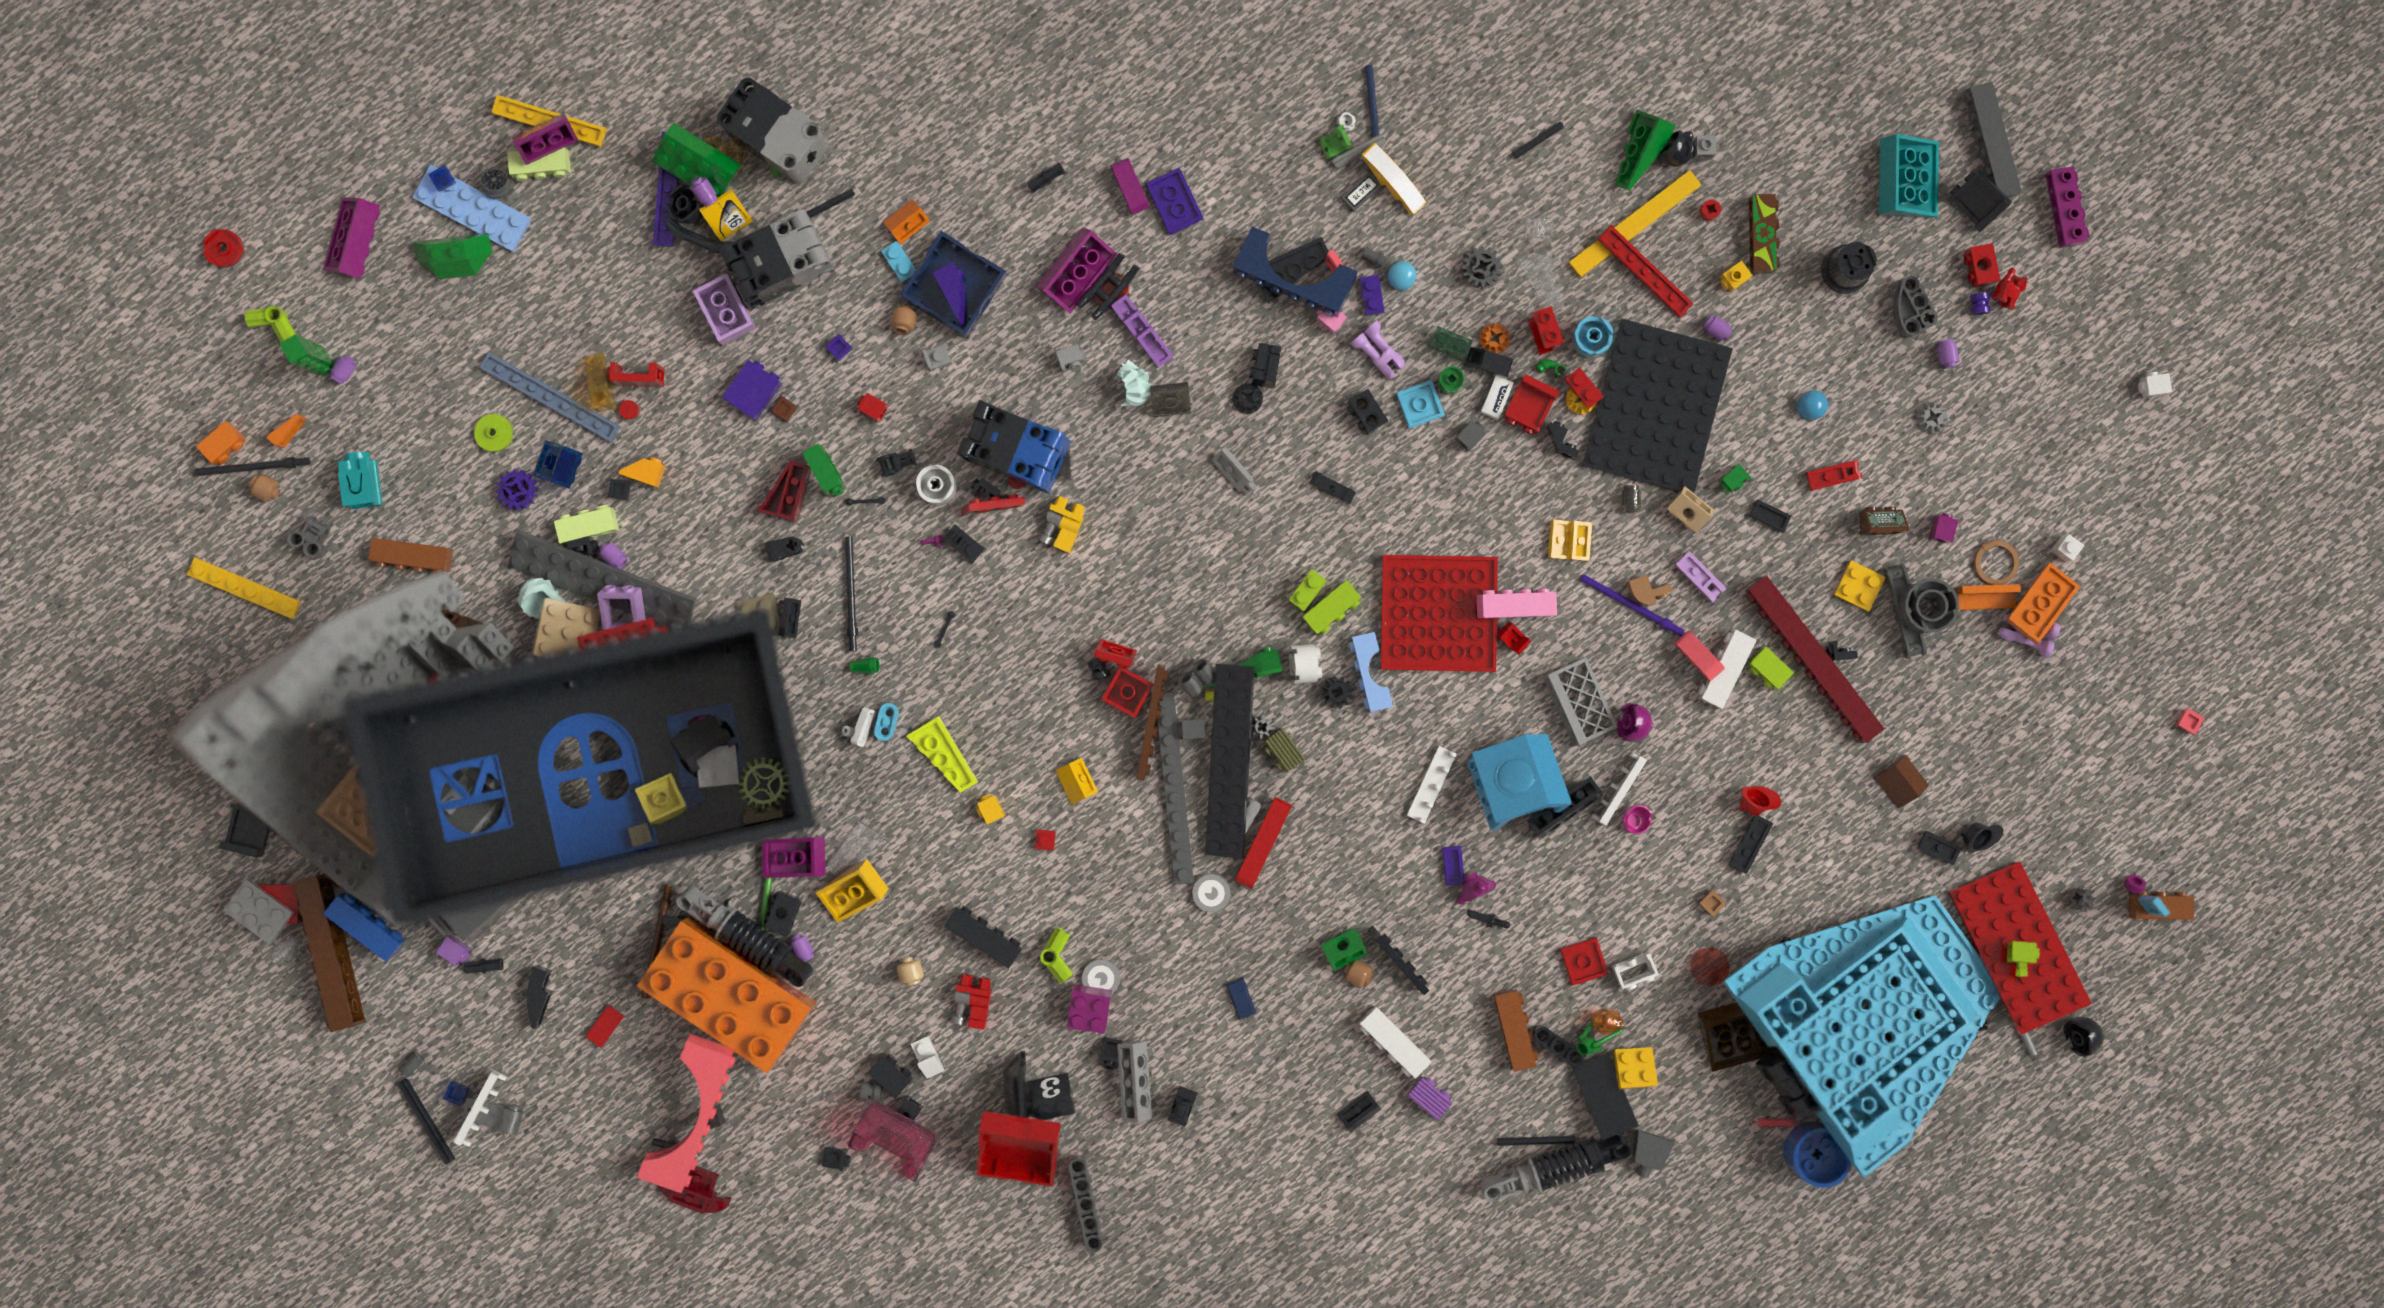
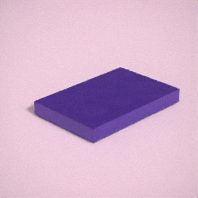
(1174, 201)

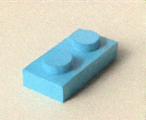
(899, 261)

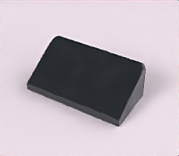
(1359, 1111)

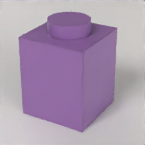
(454, 950)

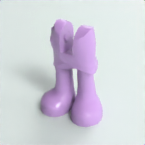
(1388, 353)
(2044, 647)

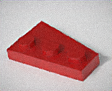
(1012, 501)

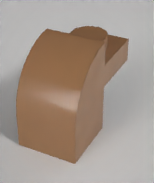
(1643, 593)

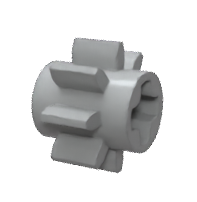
(1267, 727)

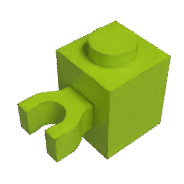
(2022, 954)

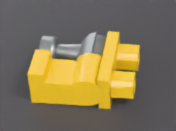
(1065, 520)

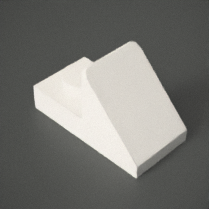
(927, 1057)

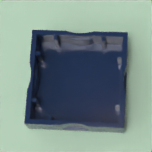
(981, 283)

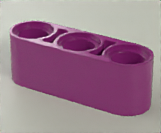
(1130, 186)

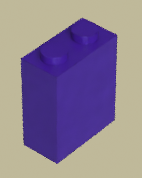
(752, 389)

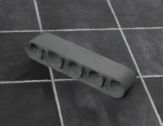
(1085, 1213)

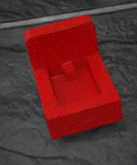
(1513, 638)

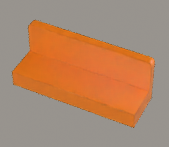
(1987, 596)

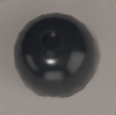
(684, 205)
(2085, 1035)

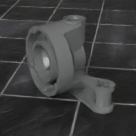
(1906, 607)

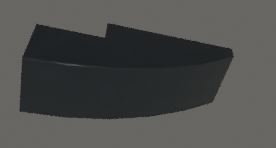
(538, 995)

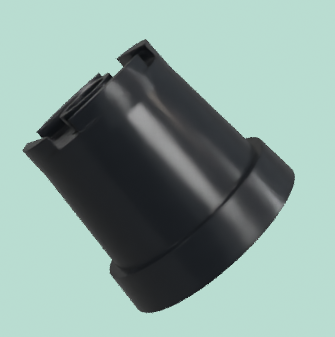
(1835, 269)

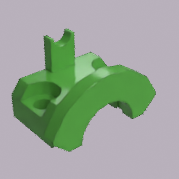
(1335, 143)

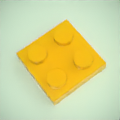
(1859, 586)
(1635, 1068)

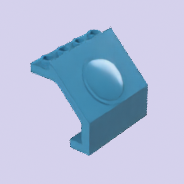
(1518, 779)

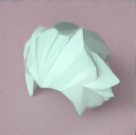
(1135, 384)
(532, 596)

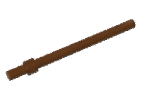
(664, 905)

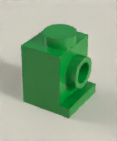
(1734, 479)

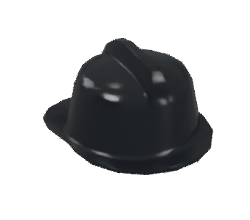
(1981, 837)

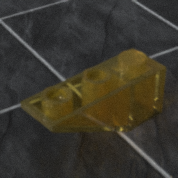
(598, 383)

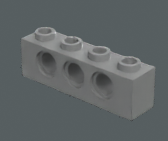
(1134, 1081)

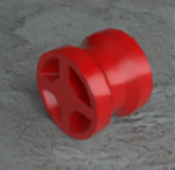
(1707, 213)

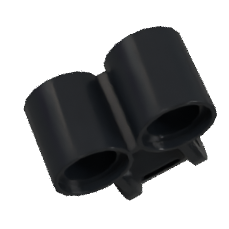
(1182, 1106)

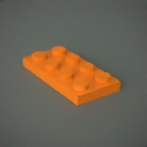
(2042, 603)

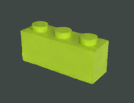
(1332, 608)

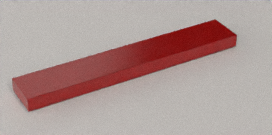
(1645, 271)

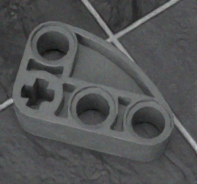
(1908, 313)

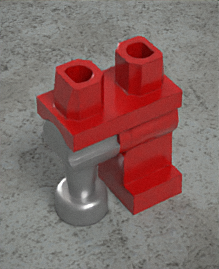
(974, 996)

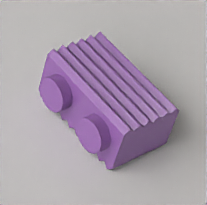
(1430, 1098)

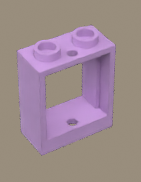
(625, 592)

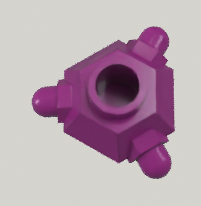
(1475, 887)

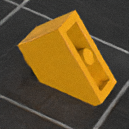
(645, 471)

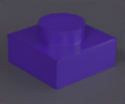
(839, 347)

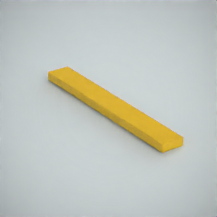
(1638, 221)

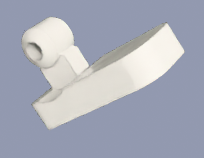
(862, 729)

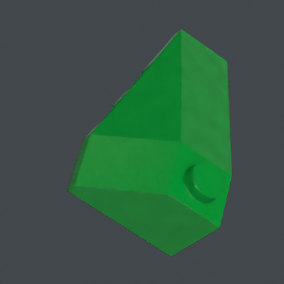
(1646, 142)
(1265, 664)

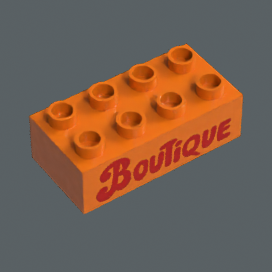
(726, 994)

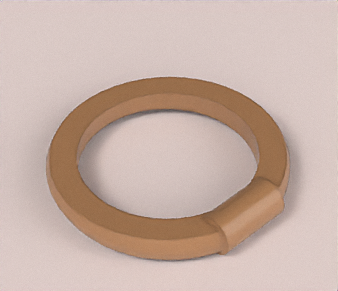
(1989, 545)

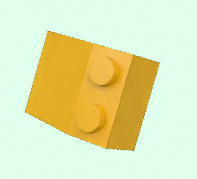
(852, 891)

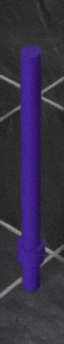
(1664, 623)

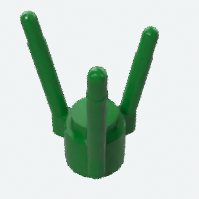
(1588, 1045)

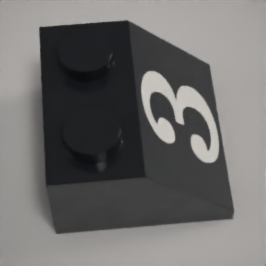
(1052, 1097)

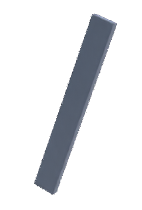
(549, 397)

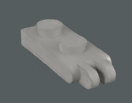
(1234, 471)

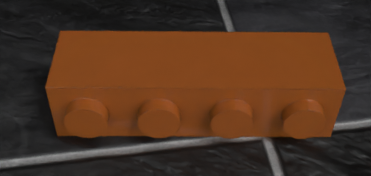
(410, 554)
(1514, 1030)

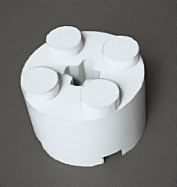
(934, 474)
(1304, 663)

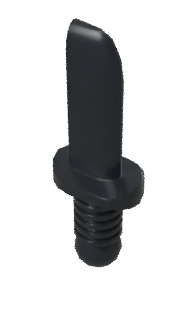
(1488, 919)

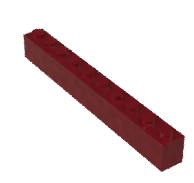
(1814, 659)

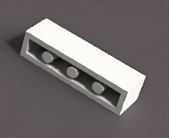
(1733, 658)
(1398, 1045)

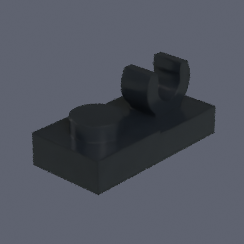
(963, 543)
(790, 617)

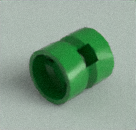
(1450, 380)

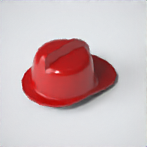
(1758, 799)

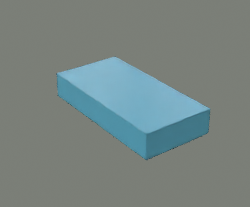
(2153, 905)

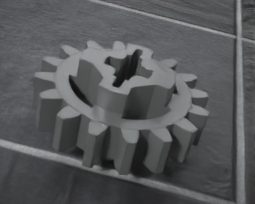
(1485, 275)

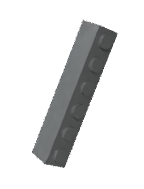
(1992, 138)

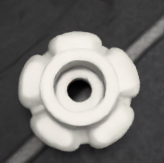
(1346, 117)

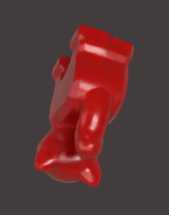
(2009, 289)

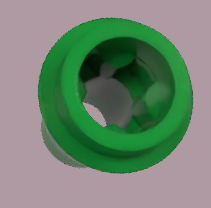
(867, 665)

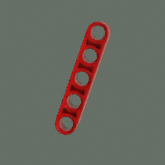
(1263, 843)

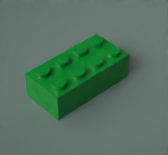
(691, 157)

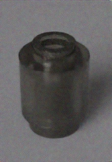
(1631, 498)

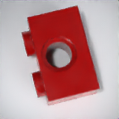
(1985, 255)

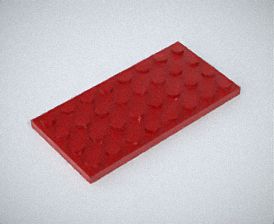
(2008, 910)

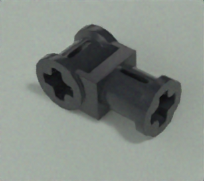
(895, 462)

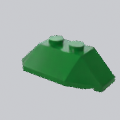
(454, 255)

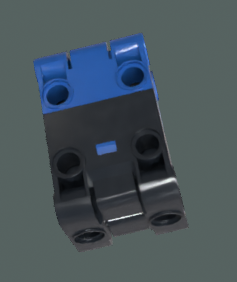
(1014, 446)
(1793, 1093)

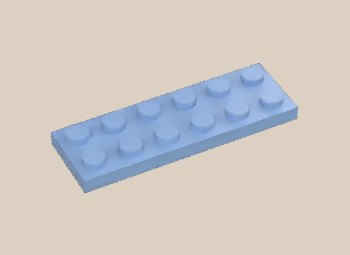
(474, 210)

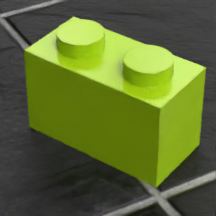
(1307, 590)
(1769, 668)

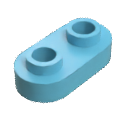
(885, 721)

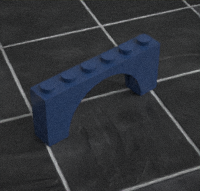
(1326, 296)

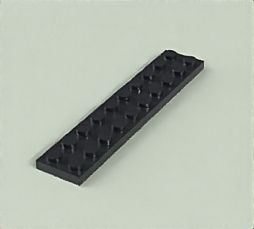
(1229, 760)

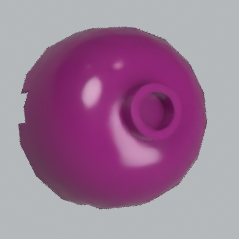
(1635, 723)

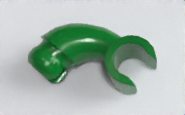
(1546, 364)

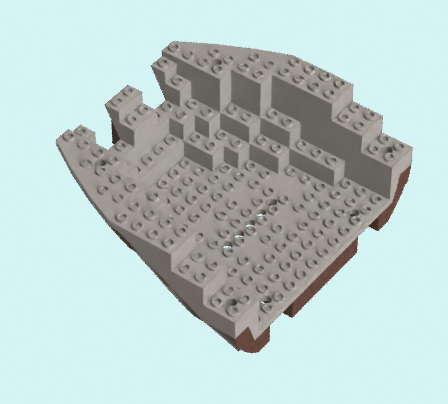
(286, 770)

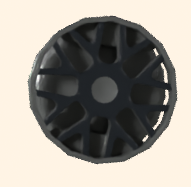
(494, 184)

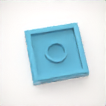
(1420, 404)

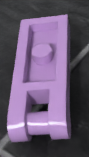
(1700, 576)

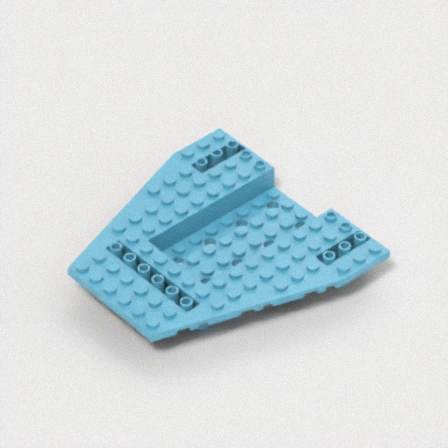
(1821, 978)

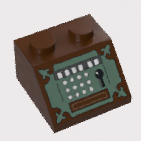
(1882, 521)

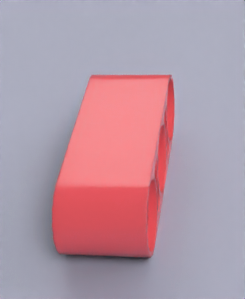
(1699, 655)

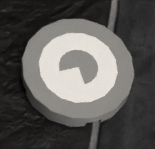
(1211, 893)
(1102, 975)

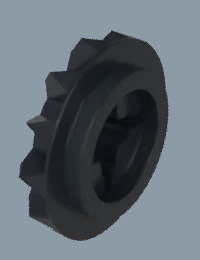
(1238, 398)

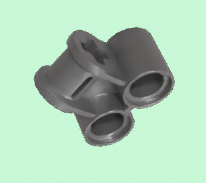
(310, 537)
(1195, 675)

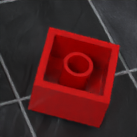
(1127, 692)

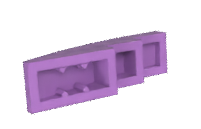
(1141, 330)

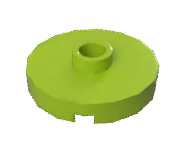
(503, 434)

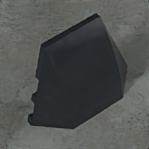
(1016, 1087)

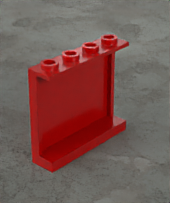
(619, 632)

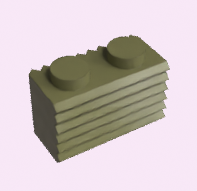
(1284, 750)

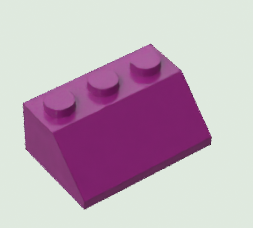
(544, 139)

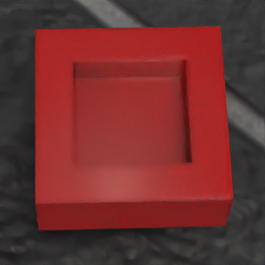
(1045, 839)

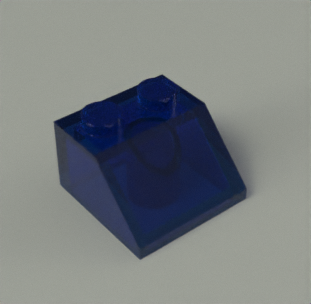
(558, 464)

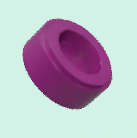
(2135, 884)

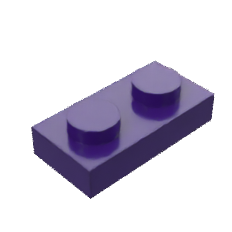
(1372, 295)

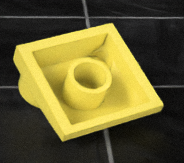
(661, 799)

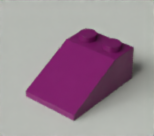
(793, 857)

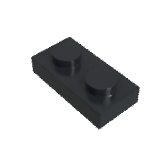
(1939, 847)

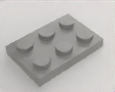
(258, 911)

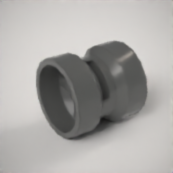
(871, 1092)

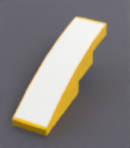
(1393, 177)

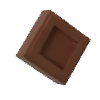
(784, 409)

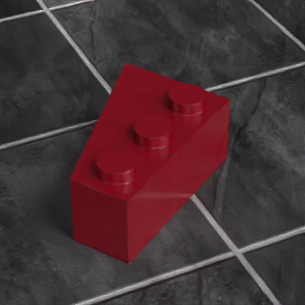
(788, 493)

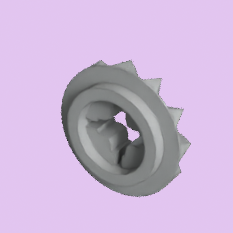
(1930, 426)

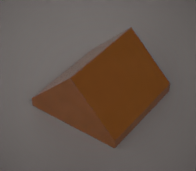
(1902, 781)

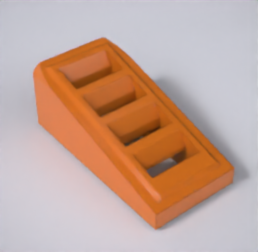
(285, 432)

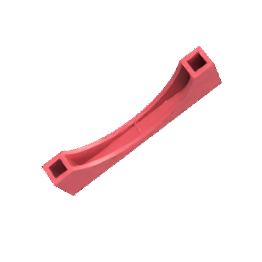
(709, 1067)

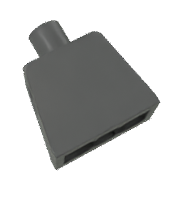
(1650, 1152)

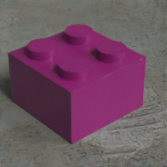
(1089, 1009)

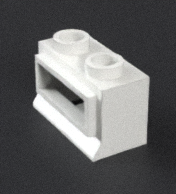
(1632, 962)

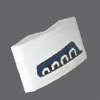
(1497, 397)

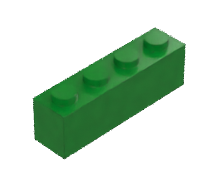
(307, 355)

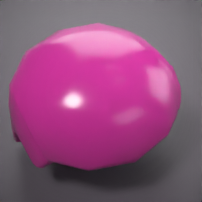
(1632, 824)

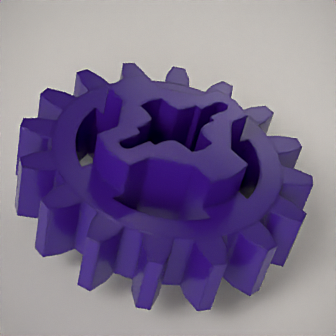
(519, 482)

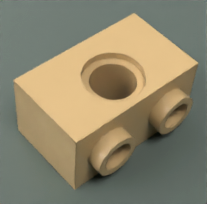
(1688, 499)

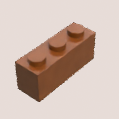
(2179, 905)

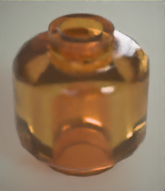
(1607, 1021)

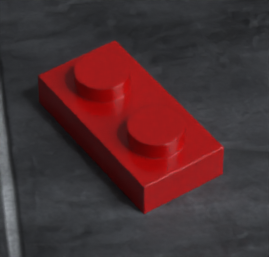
(1583, 388)

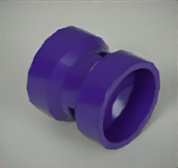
(1980, 303)

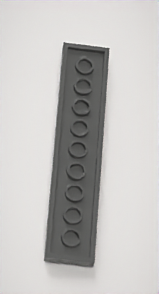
(590, 576)

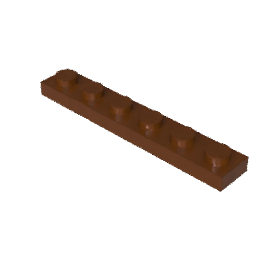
(1154, 714)

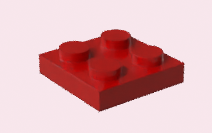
(1116, 653)

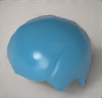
(1812, 405)

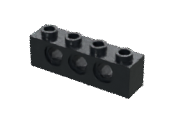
(1581, 797)

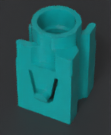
(359, 481)

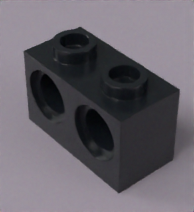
(1372, 409)

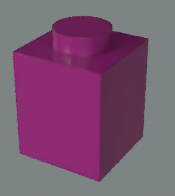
(1943, 528)

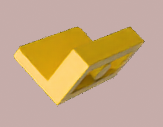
(1076, 781)

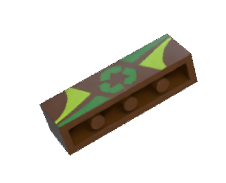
(1763, 233)

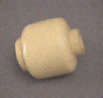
(910, 971)

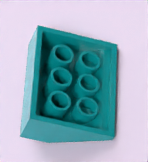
(1908, 176)

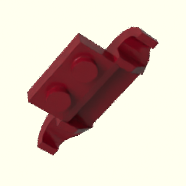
(699, 1194)

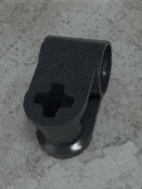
(780, 548)

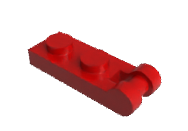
(1833, 475)

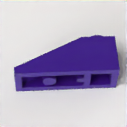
(953, 287)

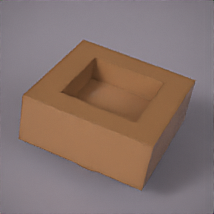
(1712, 903)

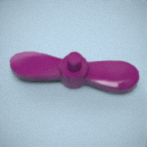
(937, 540)

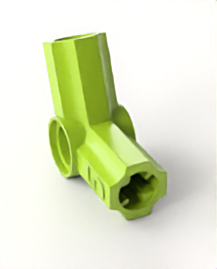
(265, 317)
(1055, 945)

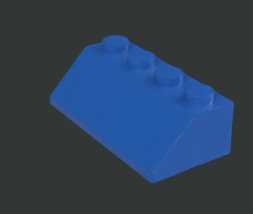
(365, 926)

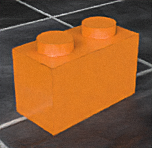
(221, 443)

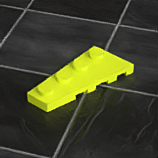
(943, 753)

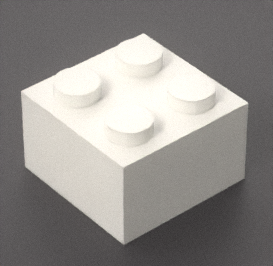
(718, 767)

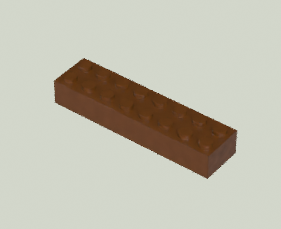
(329, 954)

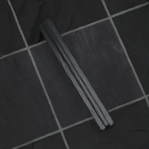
(426, 1121)

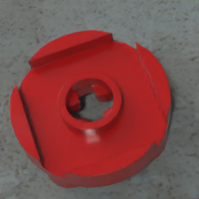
(212, 248)

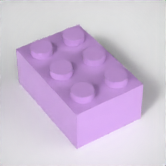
(724, 309)

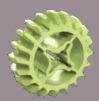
(777, 773)

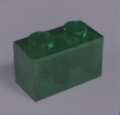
(1450, 343)

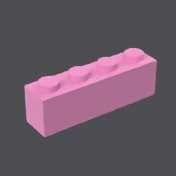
(1516, 604)

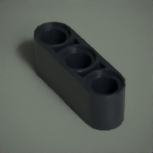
(1550, 1039)

